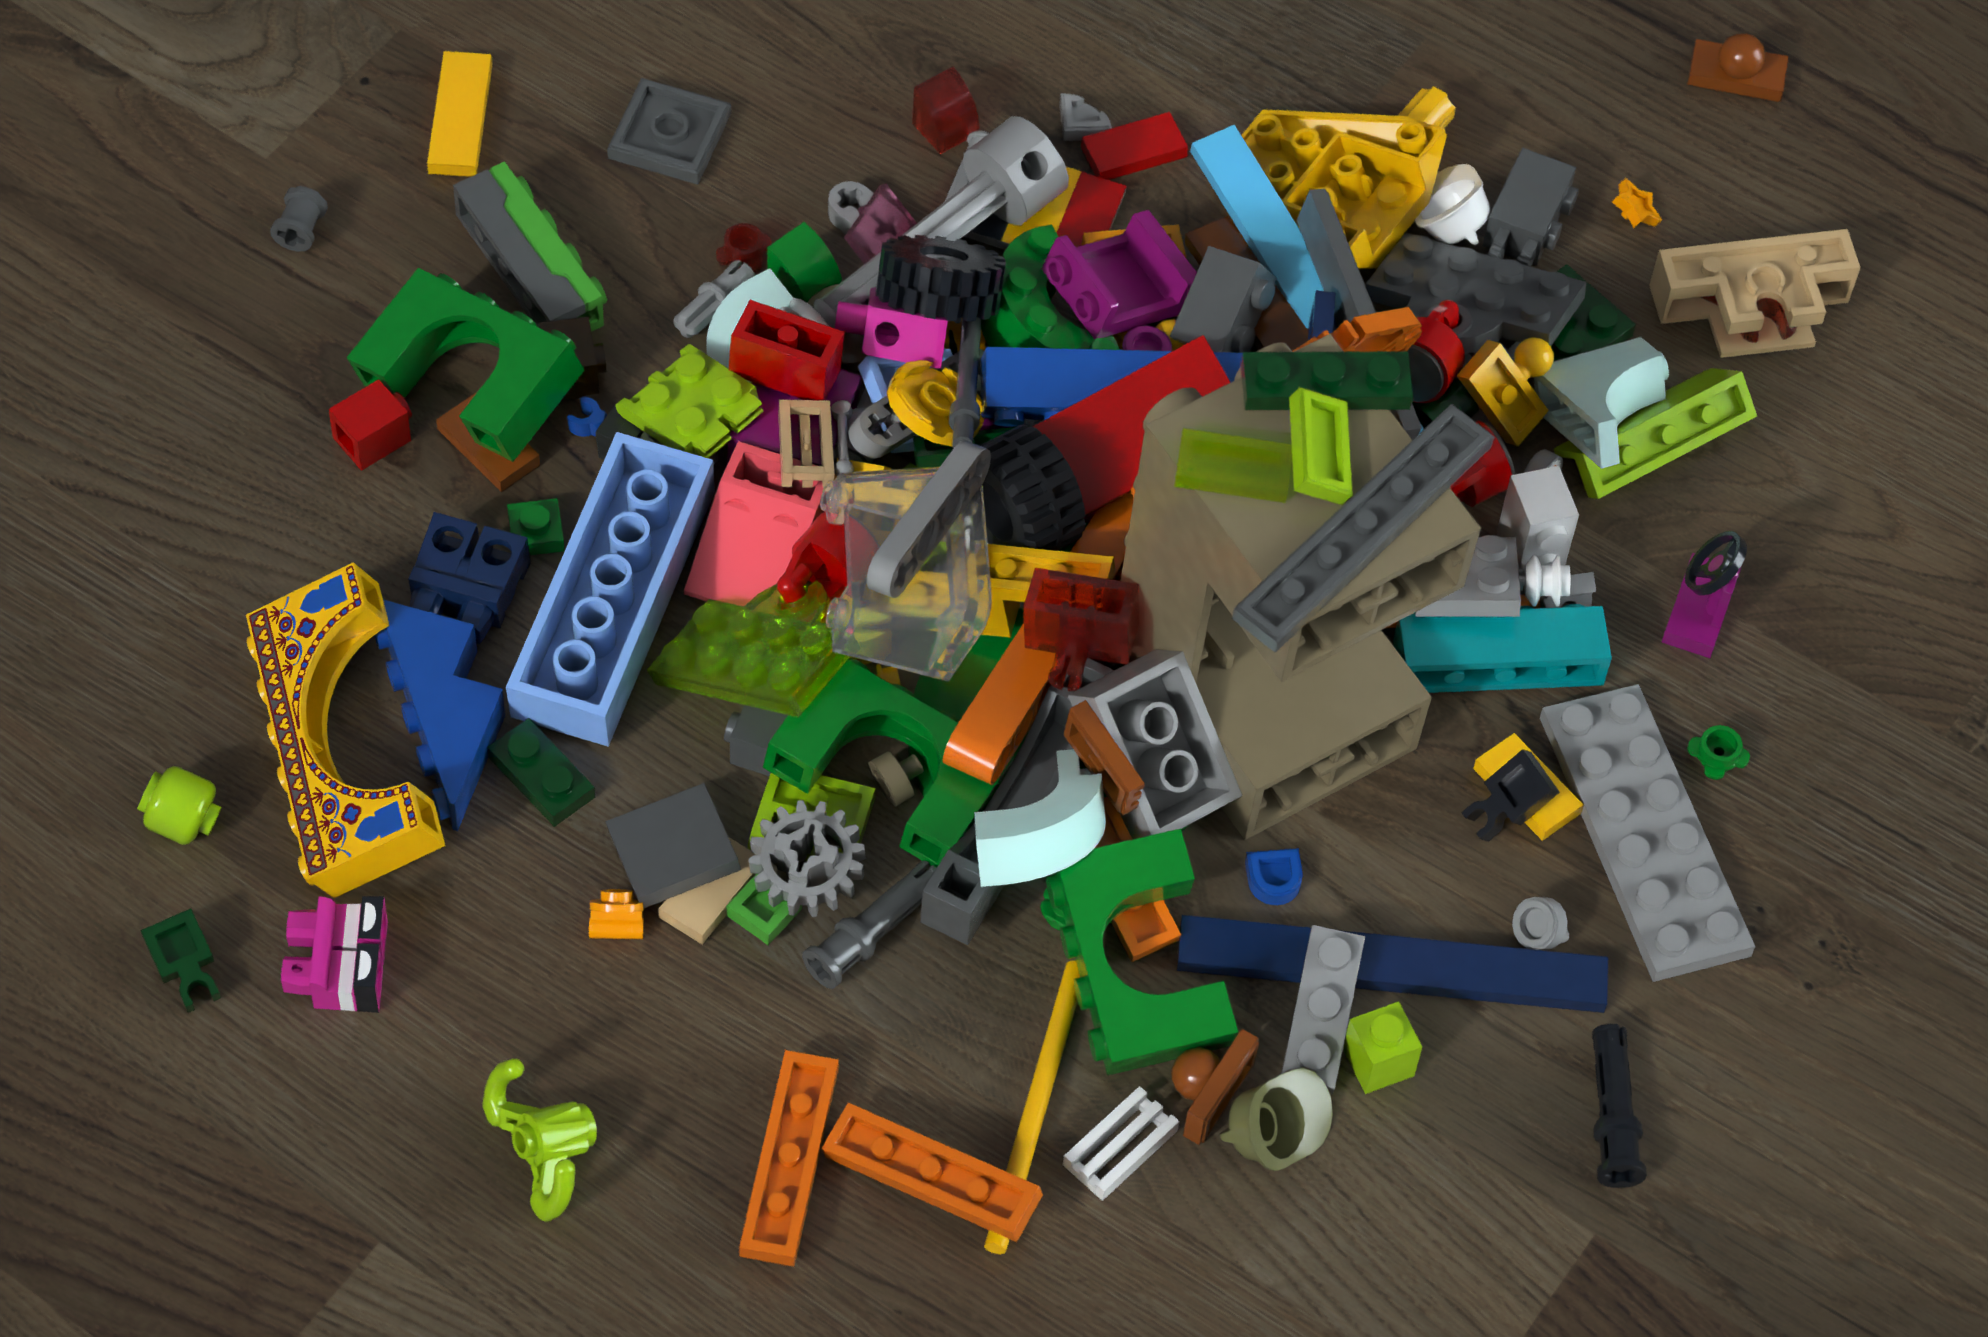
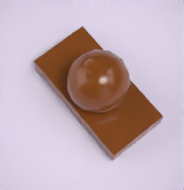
(1738, 67)
(1212, 1082)

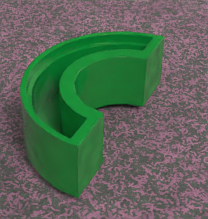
(1025, 309)

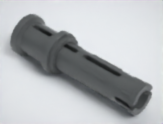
(857, 937)

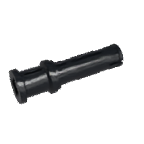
(1617, 1127)

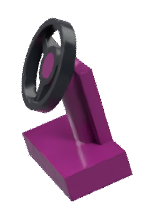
(1705, 594)

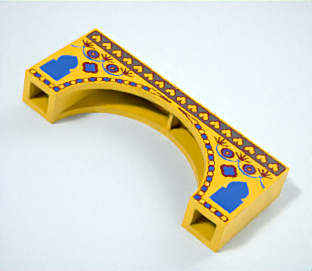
(300, 653)

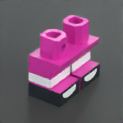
(345, 954)

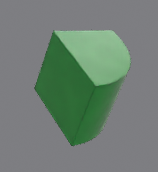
(803, 262)

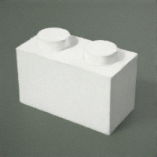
(1539, 515)

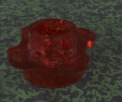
(743, 237)

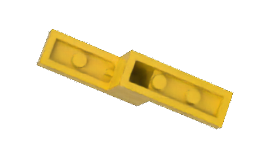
(1012, 573)

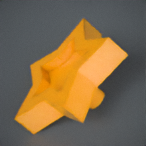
(1636, 204)

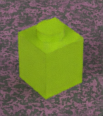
(1382, 1047)

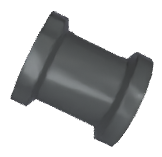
(299, 218)

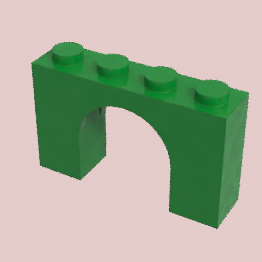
(438, 315)
(865, 705)
(1131, 1025)

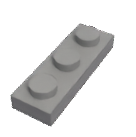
(1324, 1003)

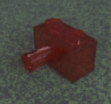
(1079, 621)

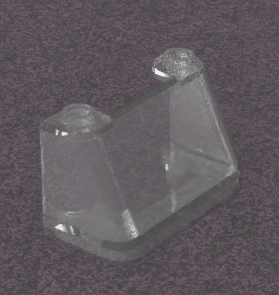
(942, 606)

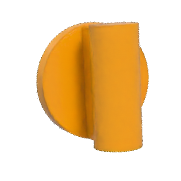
(616, 916)

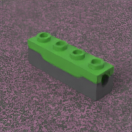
(526, 248)

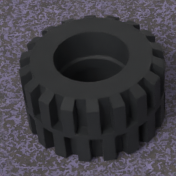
(1031, 493)

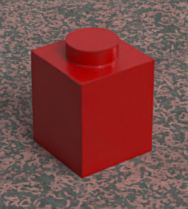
(371, 424)

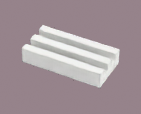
(1150, 1113)

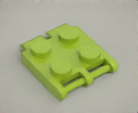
(693, 404)

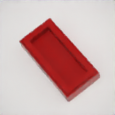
(1134, 146)

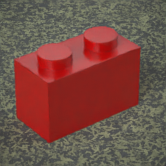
(786, 352)

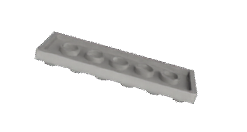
(1647, 833)

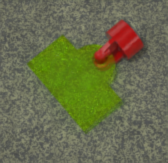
(775, 646)

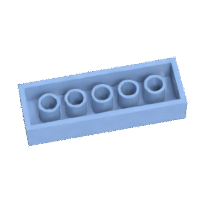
(611, 589)

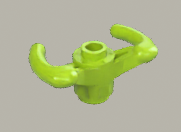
(542, 1138)

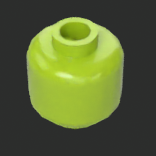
(179, 805)

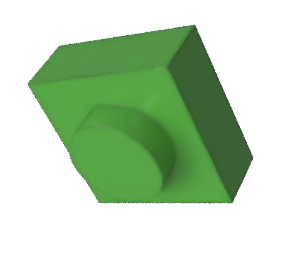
(754, 913)

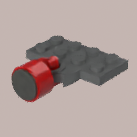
(1466, 301)

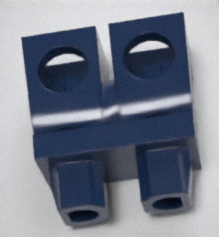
(468, 574)

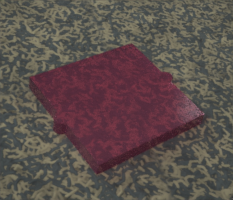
(877, 221)

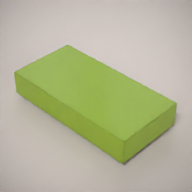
(1320, 446)

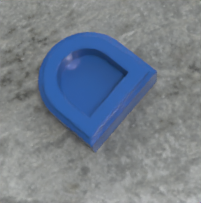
(1274, 875)

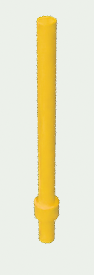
(1040, 1088)

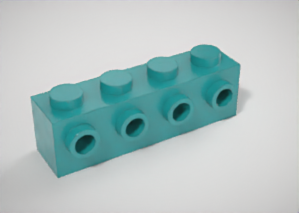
(1505, 653)

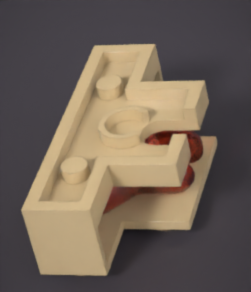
(1757, 290)

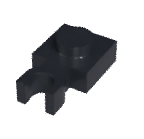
(1517, 794)

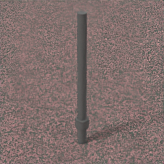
(965, 411)

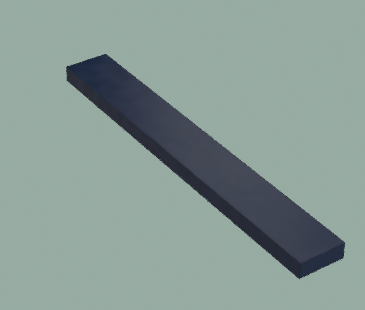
(1402, 964)

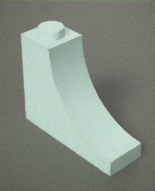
(1599, 390)

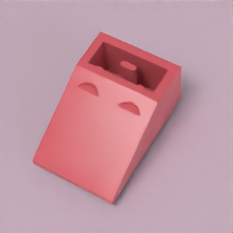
(751, 528)

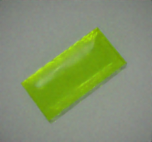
(1233, 465)

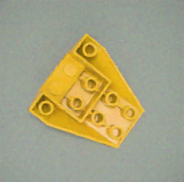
(1370, 165)

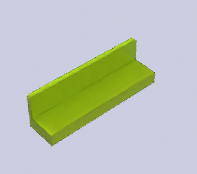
(1668, 429)

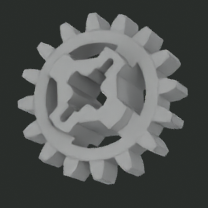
(823, 874)

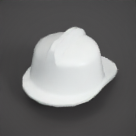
(1456, 206)

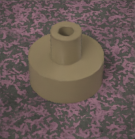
(895, 776)

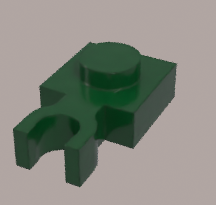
(180, 952)

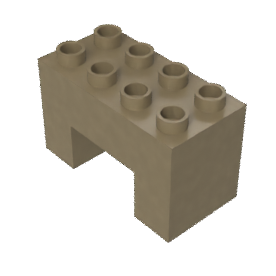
(1338, 690)

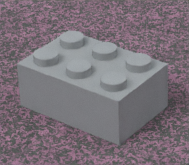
(1168, 739)

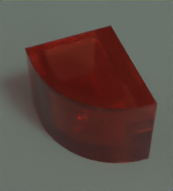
(944, 110)

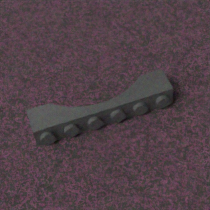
(954, 896)

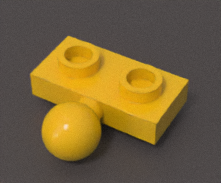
(1503, 388)

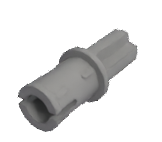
(710, 295)

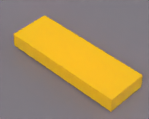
(459, 114)

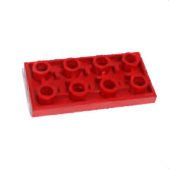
(1106, 431)

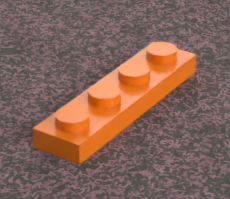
(789, 1158)
(932, 1172)

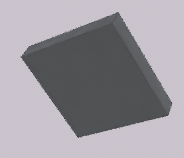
(669, 131)
(673, 845)

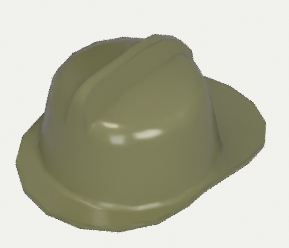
(1281, 1119)

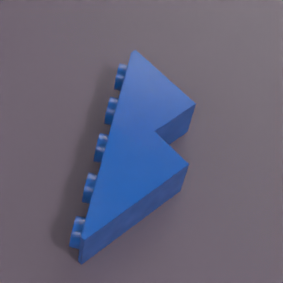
(447, 710)

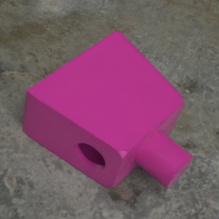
(904, 340)

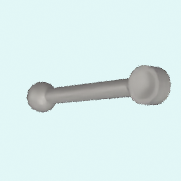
(841, 413)

